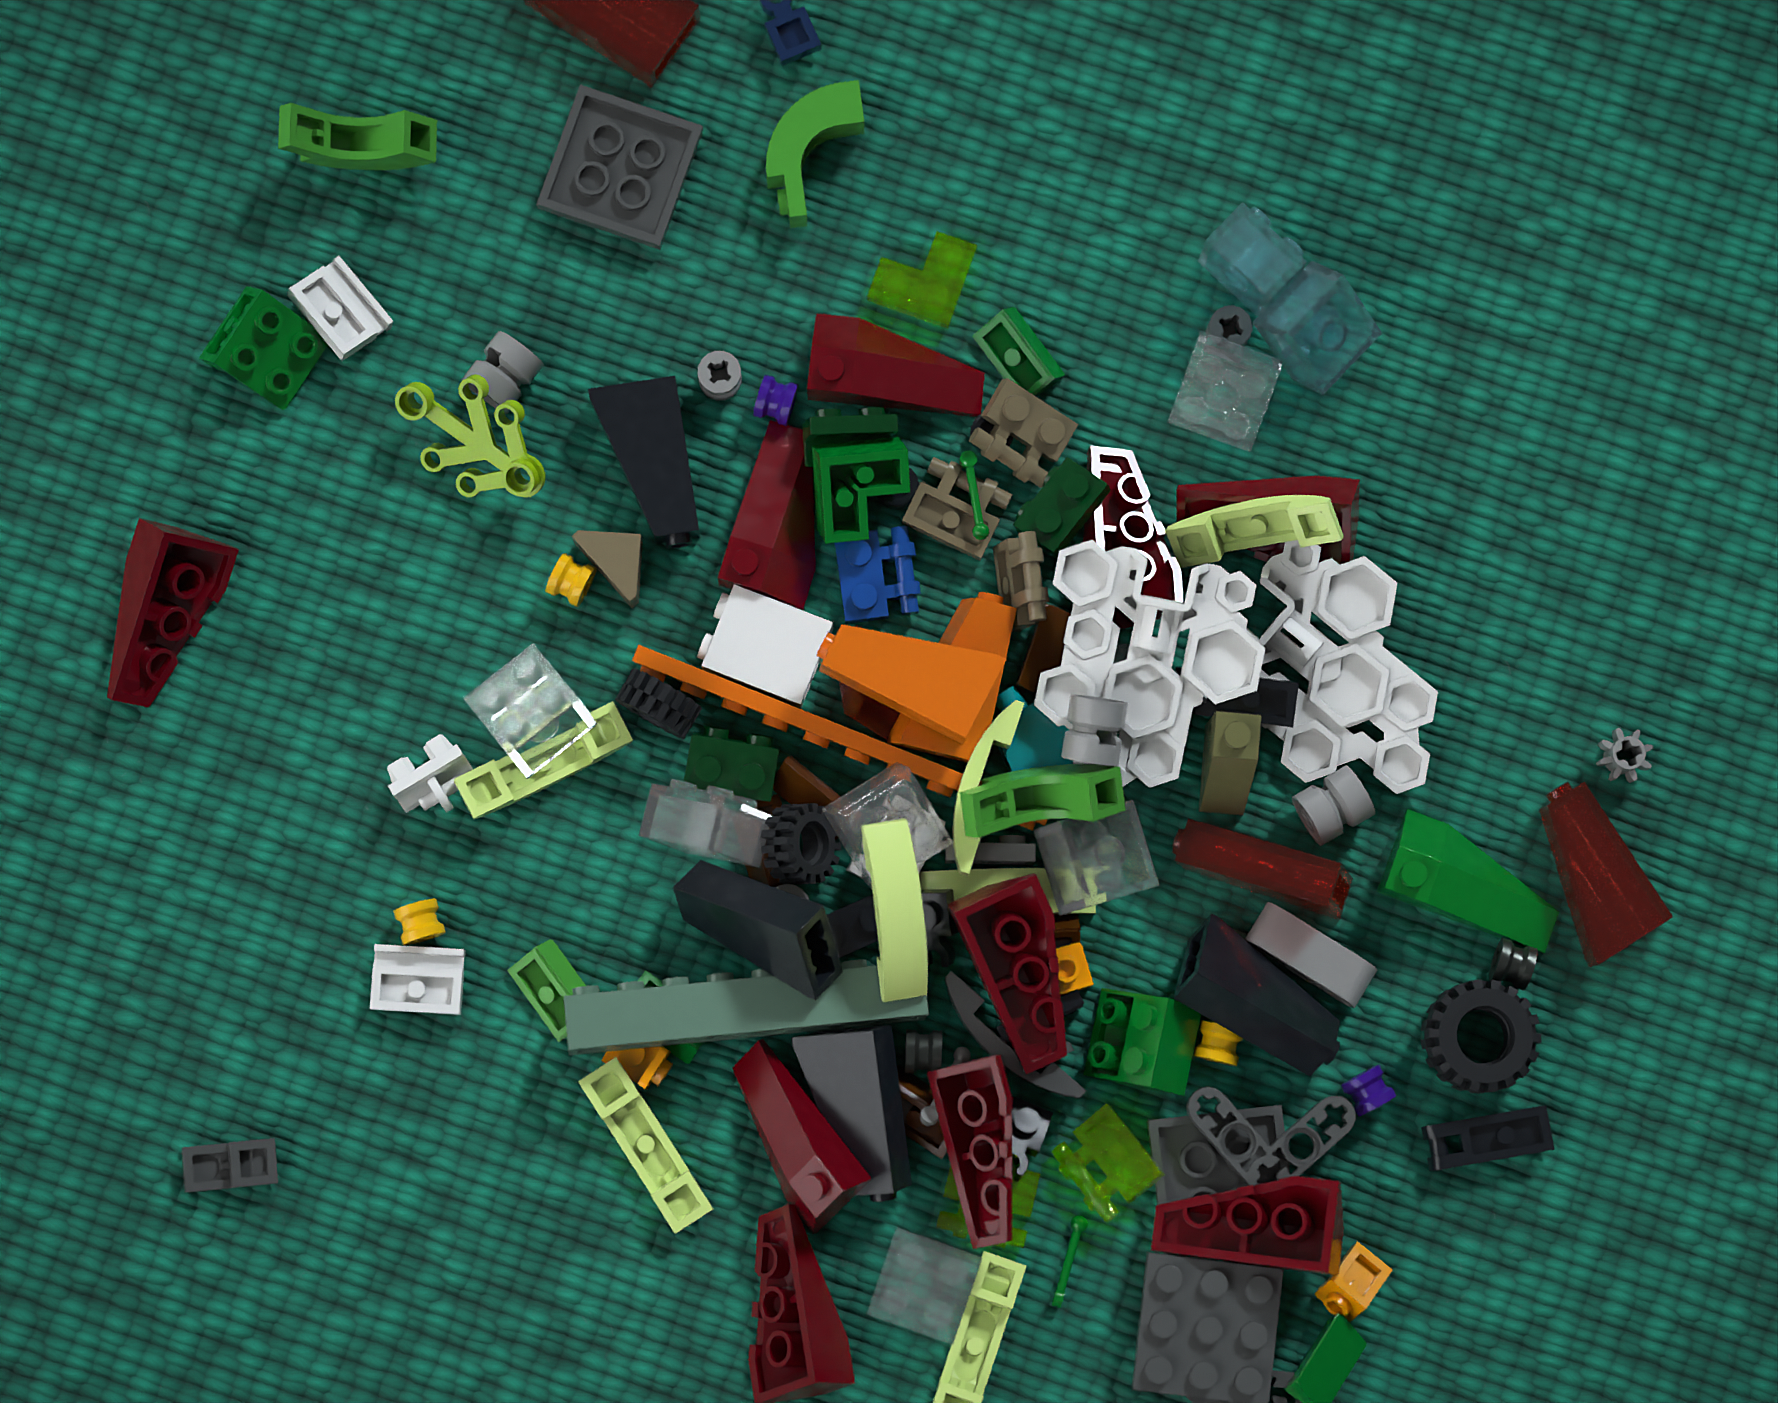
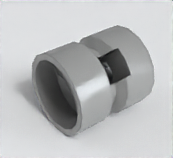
(505, 369)
(1094, 730)
(1330, 807)

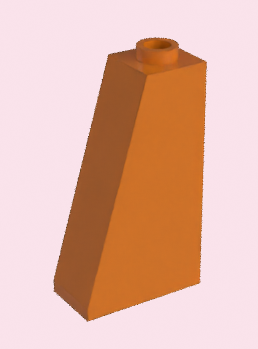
(977, 625)
(916, 677)

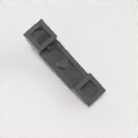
(965, 1003)

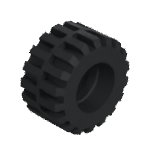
(1517, 1028)

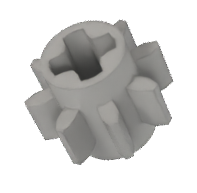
(1622, 766)

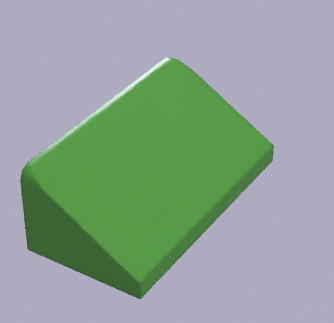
(545, 979)

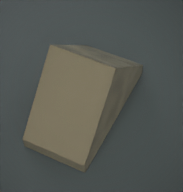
(616, 558)

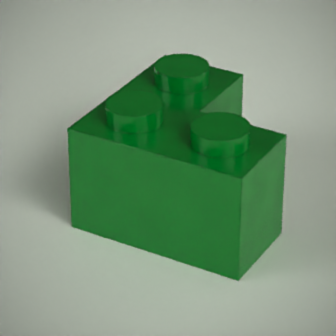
(848, 475)

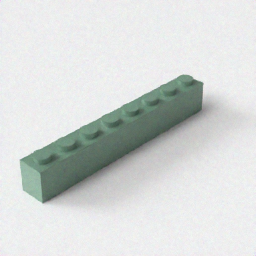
(726, 1010)

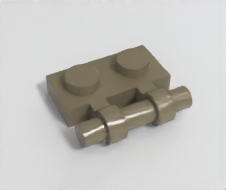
(1028, 421)
(948, 518)
(1020, 578)

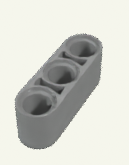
(1311, 955)

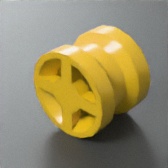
(570, 579)
(419, 921)
(1217, 1044)

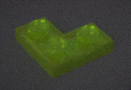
(928, 292)

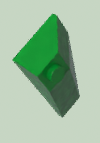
(1455, 879)

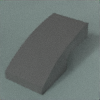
(229, 1165)

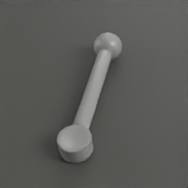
(929, 1113)

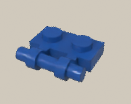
(863, 579)

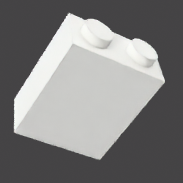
(764, 645)

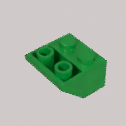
(1142, 1041)

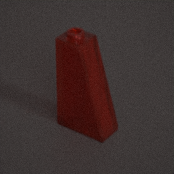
(630, 33)
(1264, 867)
(1599, 875)

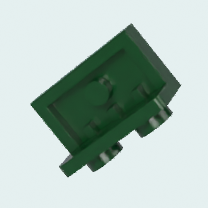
(832, 427)
(1061, 506)
(733, 763)

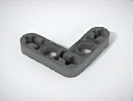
(1259, 1151)

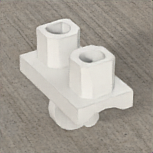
(431, 781)

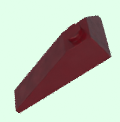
(1343, 493)
(775, 528)
(164, 595)
(1014, 952)
(977, 1132)
(799, 1332)

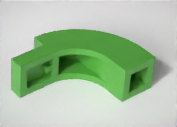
(813, 119)
(358, 143)
(1042, 793)

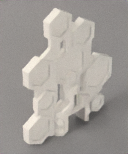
(1217, 661)
(1347, 680)

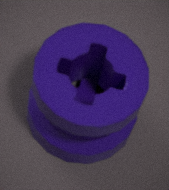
(776, 400)
(1368, 1090)

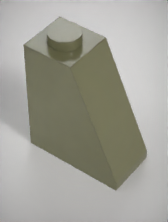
(1229, 762)

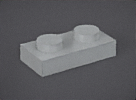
(1009, 851)

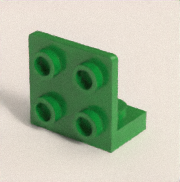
(265, 347)

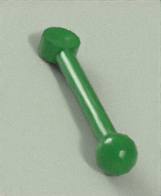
(968, 461)
(1078, 1225)

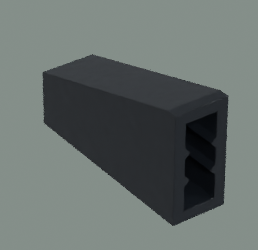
(650, 445)
(762, 925)
(1254, 998)
(860, 1097)

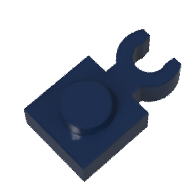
(790, 31)

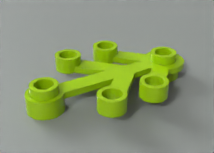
(477, 440)

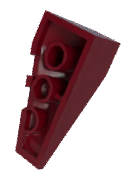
(878, 368)
(1129, 522)
(804, 1149)
(1269, 1224)

